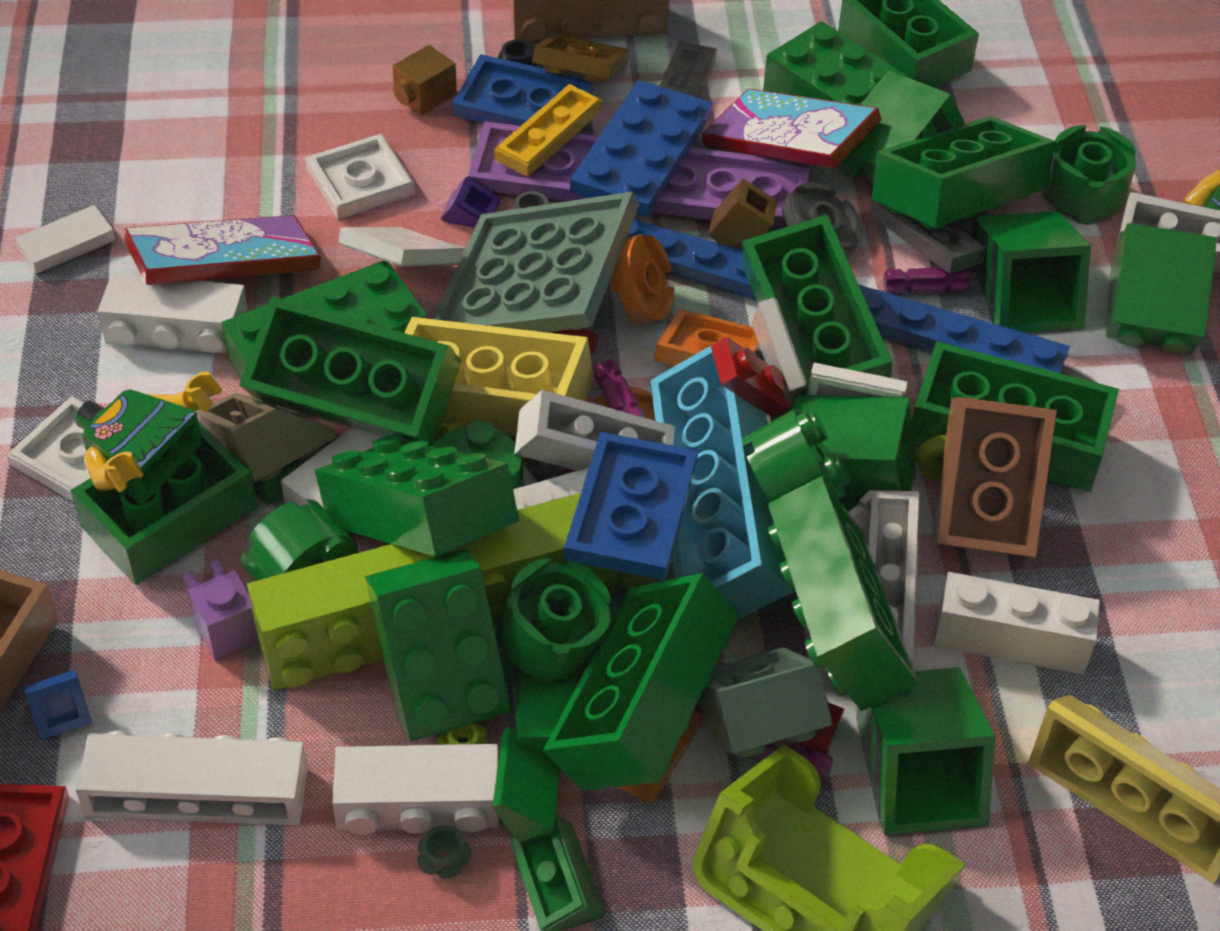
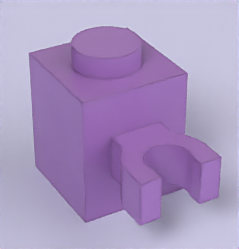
(222, 611)

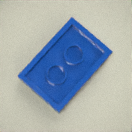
(509, 91)
(631, 506)

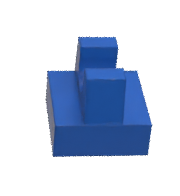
(57, 704)

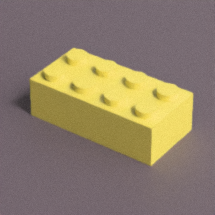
(507, 368)

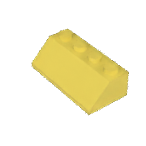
(1131, 783)

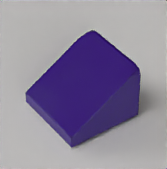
(468, 203)

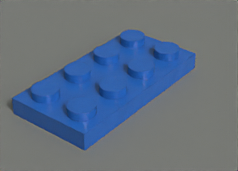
(642, 145)

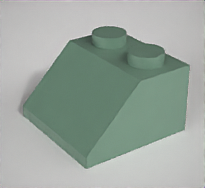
(764, 701)

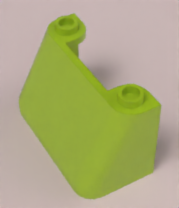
(802, 870)

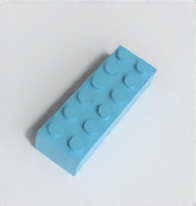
(726, 507)

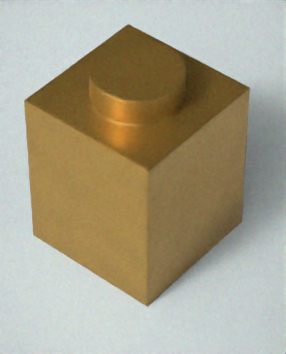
(424, 80)
(742, 215)

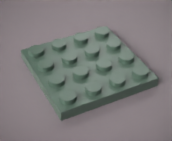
(540, 265)

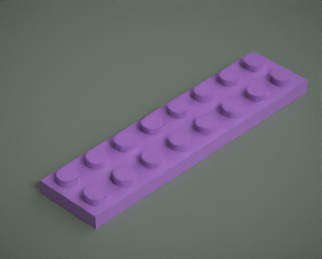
(693, 192)

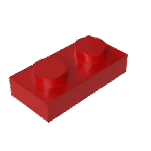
(750, 377)

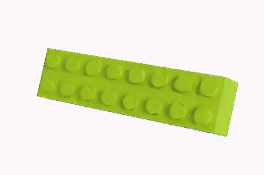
(323, 617)

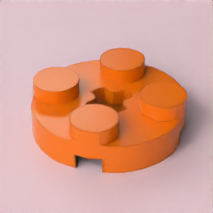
(642, 280)

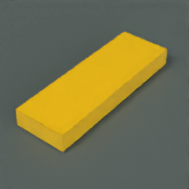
(548, 130)

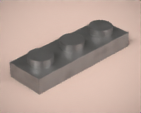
(945, 246)

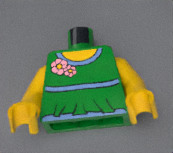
(143, 436)

